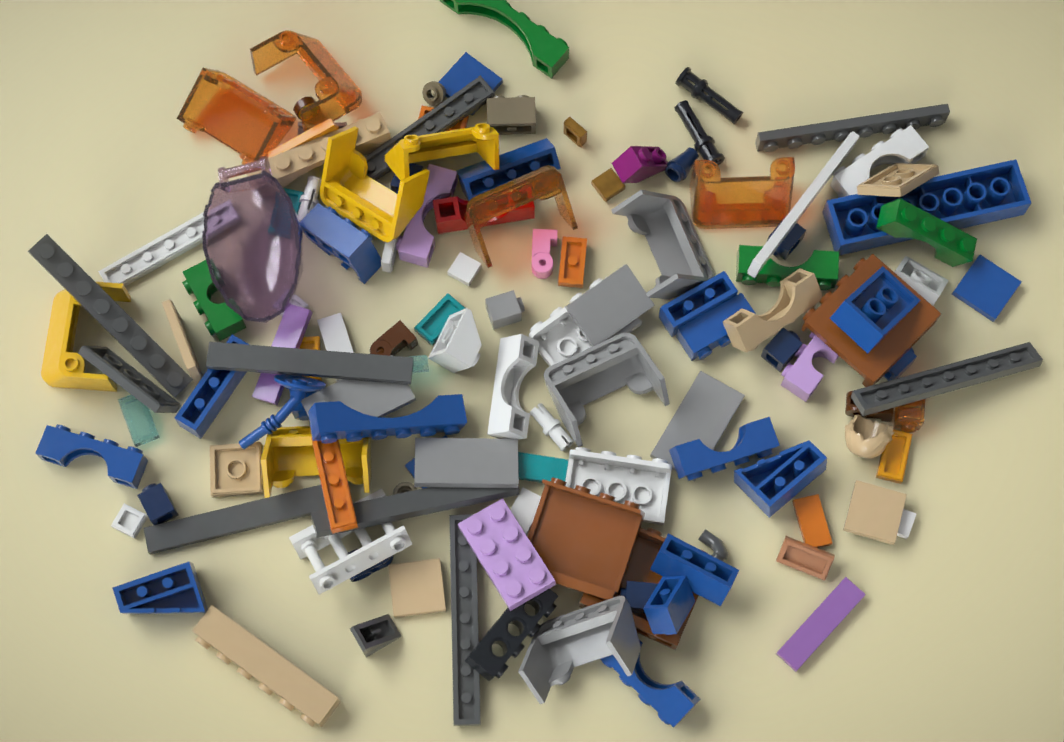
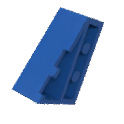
(342, 240)
(781, 477)
(164, 592)

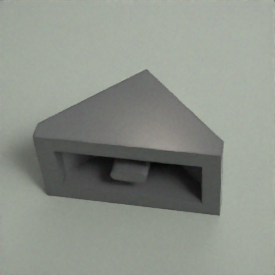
(375, 634)

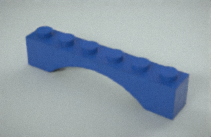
(338, 421)

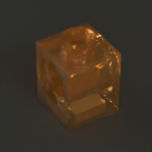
(910, 416)

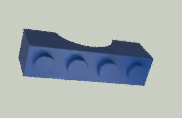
(62, 446)
(695, 457)
(669, 700)

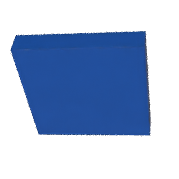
(466, 71)
(986, 288)

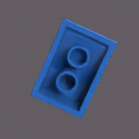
(874, 309)

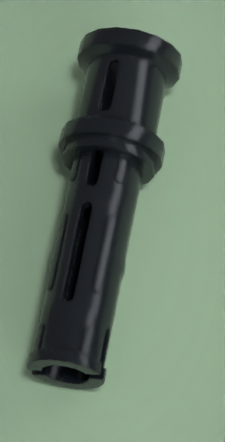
(697, 90)
(703, 143)

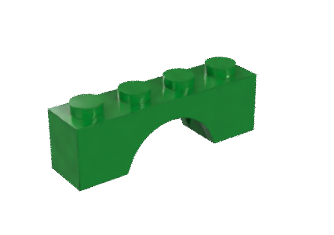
(908, 221)
(821, 263)

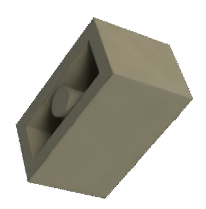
(512, 114)

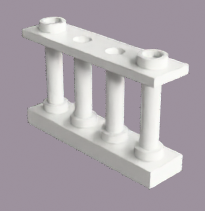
(351, 564)

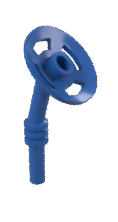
(299, 386)

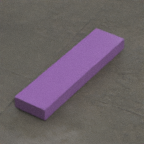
(289, 335)
(820, 624)

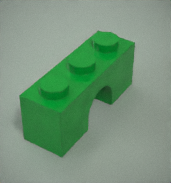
(221, 318)

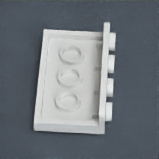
(562, 338)
(623, 478)

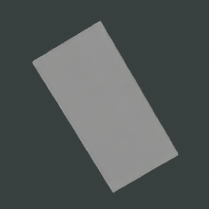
(364, 396)
(700, 416)
(466, 463)

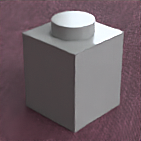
(504, 309)

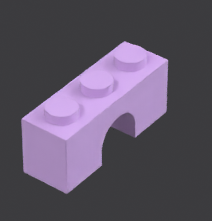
(802, 377)

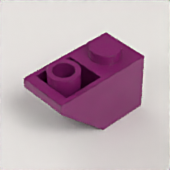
(640, 163)

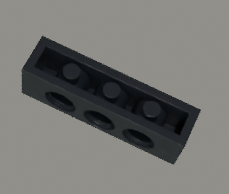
(482, 657)

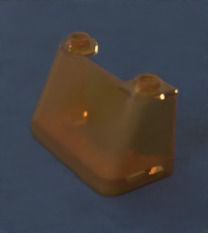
(235, 115)
(741, 200)

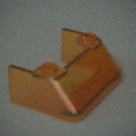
(334, 89)
(538, 184)

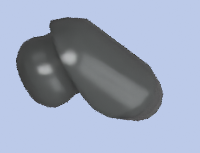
(715, 544)

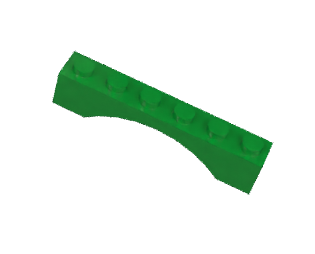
(545, 50)

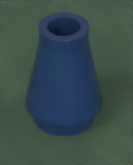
(680, 166)

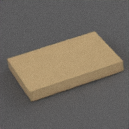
(898, 179)
(182, 341)

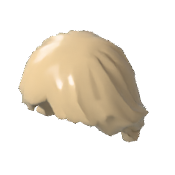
(867, 437)

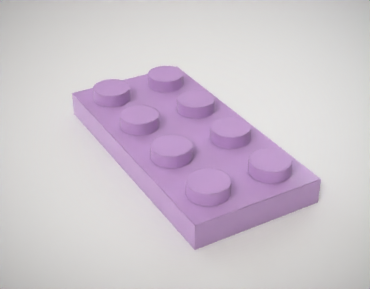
(506, 554)

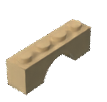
(797, 294)

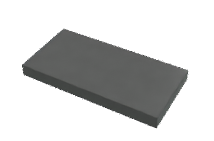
(130, 379)

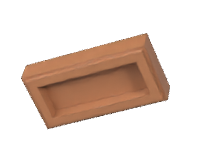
(805, 558)

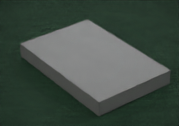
(609, 306)

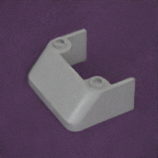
(671, 240)
(599, 372)
(577, 640)

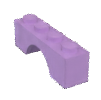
(417, 243)

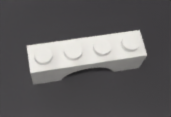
(903, 147)
(515, 359)

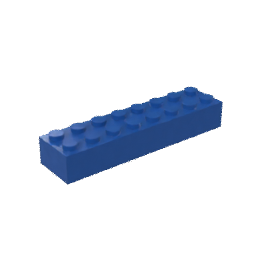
(956, 198)

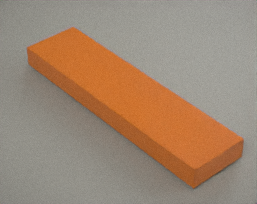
(335, 486)

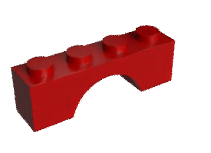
(451, 214)

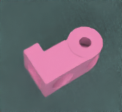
(541, 259)

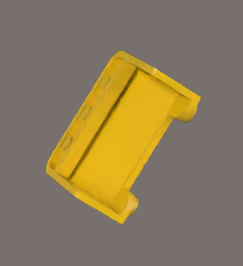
(426, 147)

